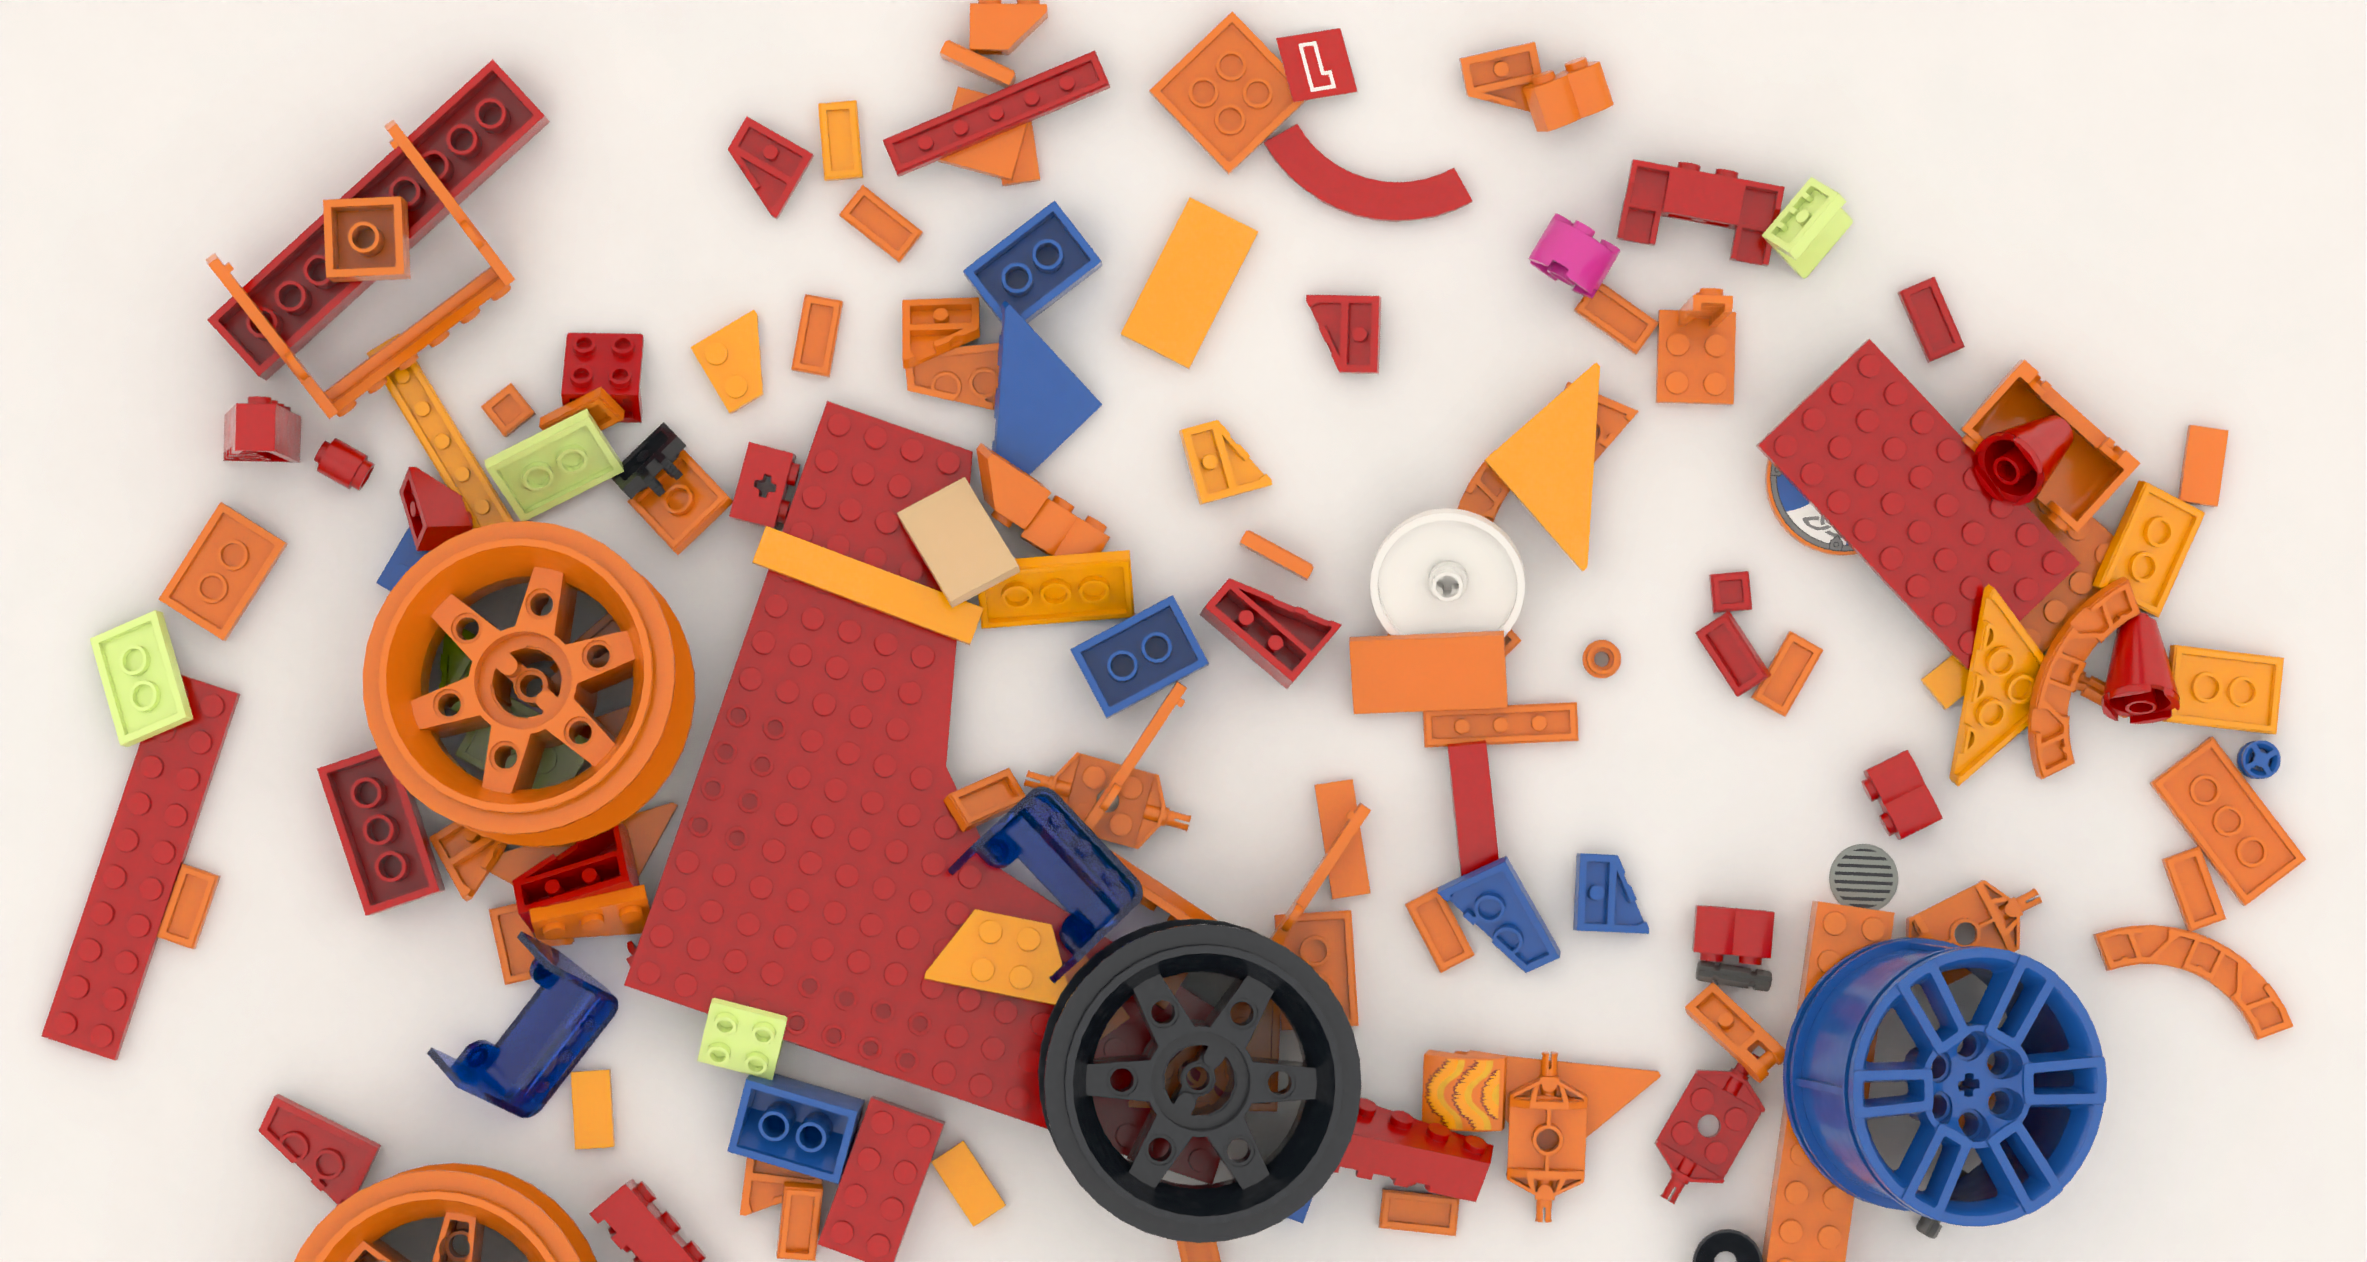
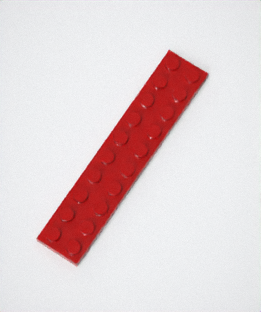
(138, 875)

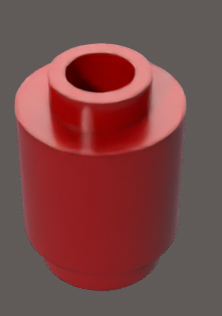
(343, 464)

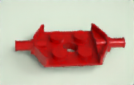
(1708, 1158)

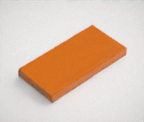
(1428, 672)
(2227, 821)

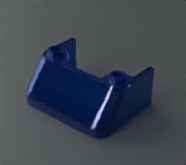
(1067, 862)
(541, 1042)

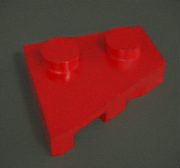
(769, 163)

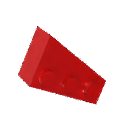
(1268, 630)
(581, 871)

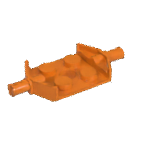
(1140, 799)
(1985, 908)
(1541, 1106)

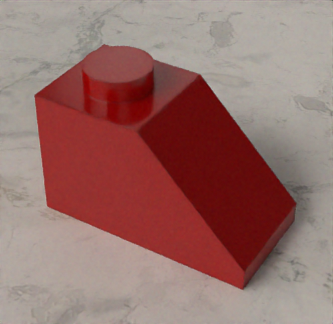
(432, 510)

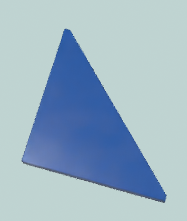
(1036, 396)

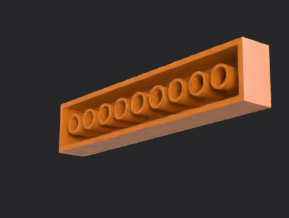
(1806, 1211)

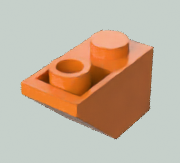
(1003, 27)

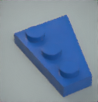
(1504, 911)

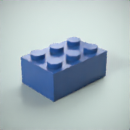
(1034, 265)
(1139, 656)

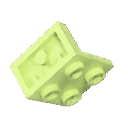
(1808, 227)
(742, 1038)

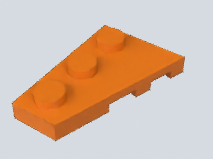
(599, 915)

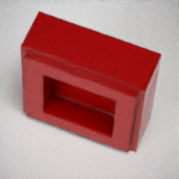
(1730, 592)

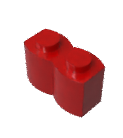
(1902, 795)
(1733, 932)

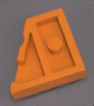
(1501, 74)

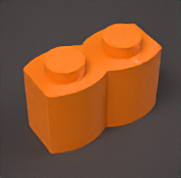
(1567, 95)
(1062, 533)

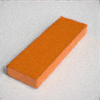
(1350, 872)

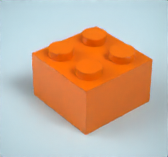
(366, 239)

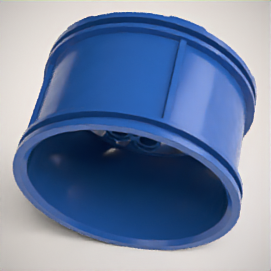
(2043, 1077)

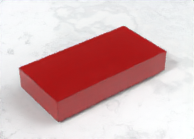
(1931, 319)
(1733, 654)

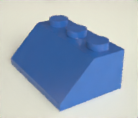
(796, 1126)

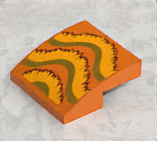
(1464, 1090)

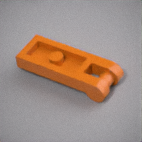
(1735, 1031)

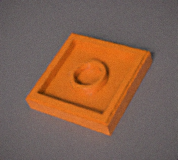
(993, 156)
(686, 505)

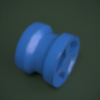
(2265, 756)

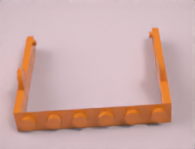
(403, 349)
(1159, 895)

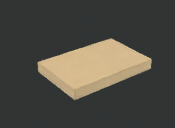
(958, 542)

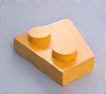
(733, 361)
(1219, 464)

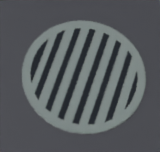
(1863, 877)

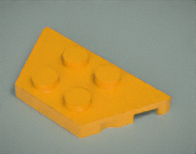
(1002, 958)

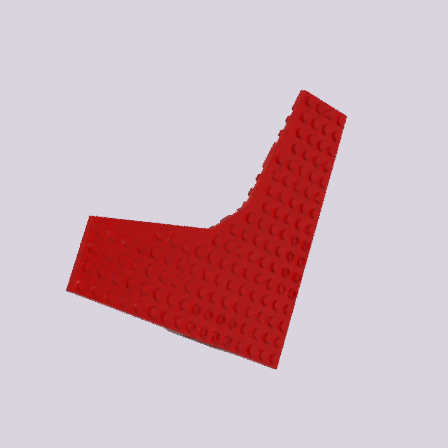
(824, 833)

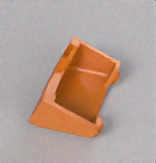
(2089, 468)

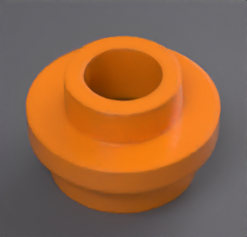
(1608, 648)

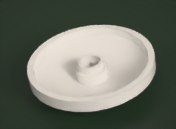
(1447, 575)

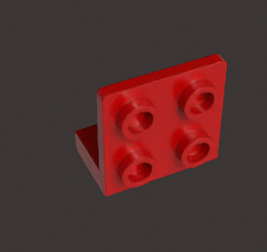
(605, 362)

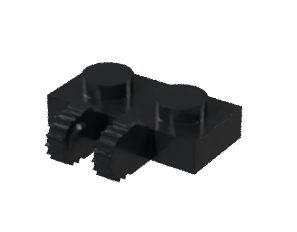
(648, 459)

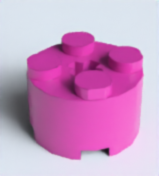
(1573, 255)

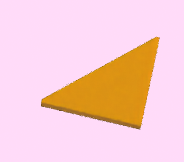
(1552, 465)
(1996, 688)

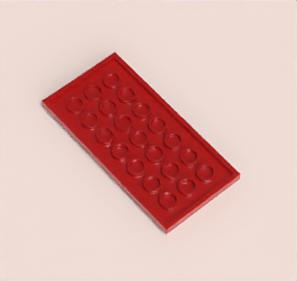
(1910, 500)

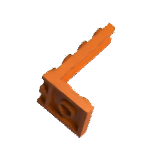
(1697, 351)

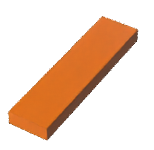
(1502, 725)

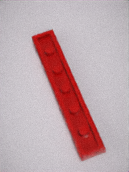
(996, 113)

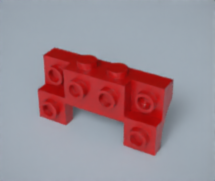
(1700, 198)

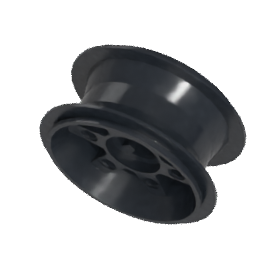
(1324, 1082)

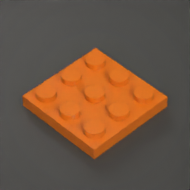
(1228, 93)

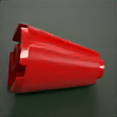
(2022, 458)
(2139, 675)

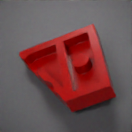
(1350, 329)

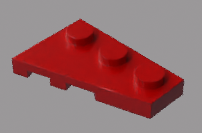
(320, 1147)

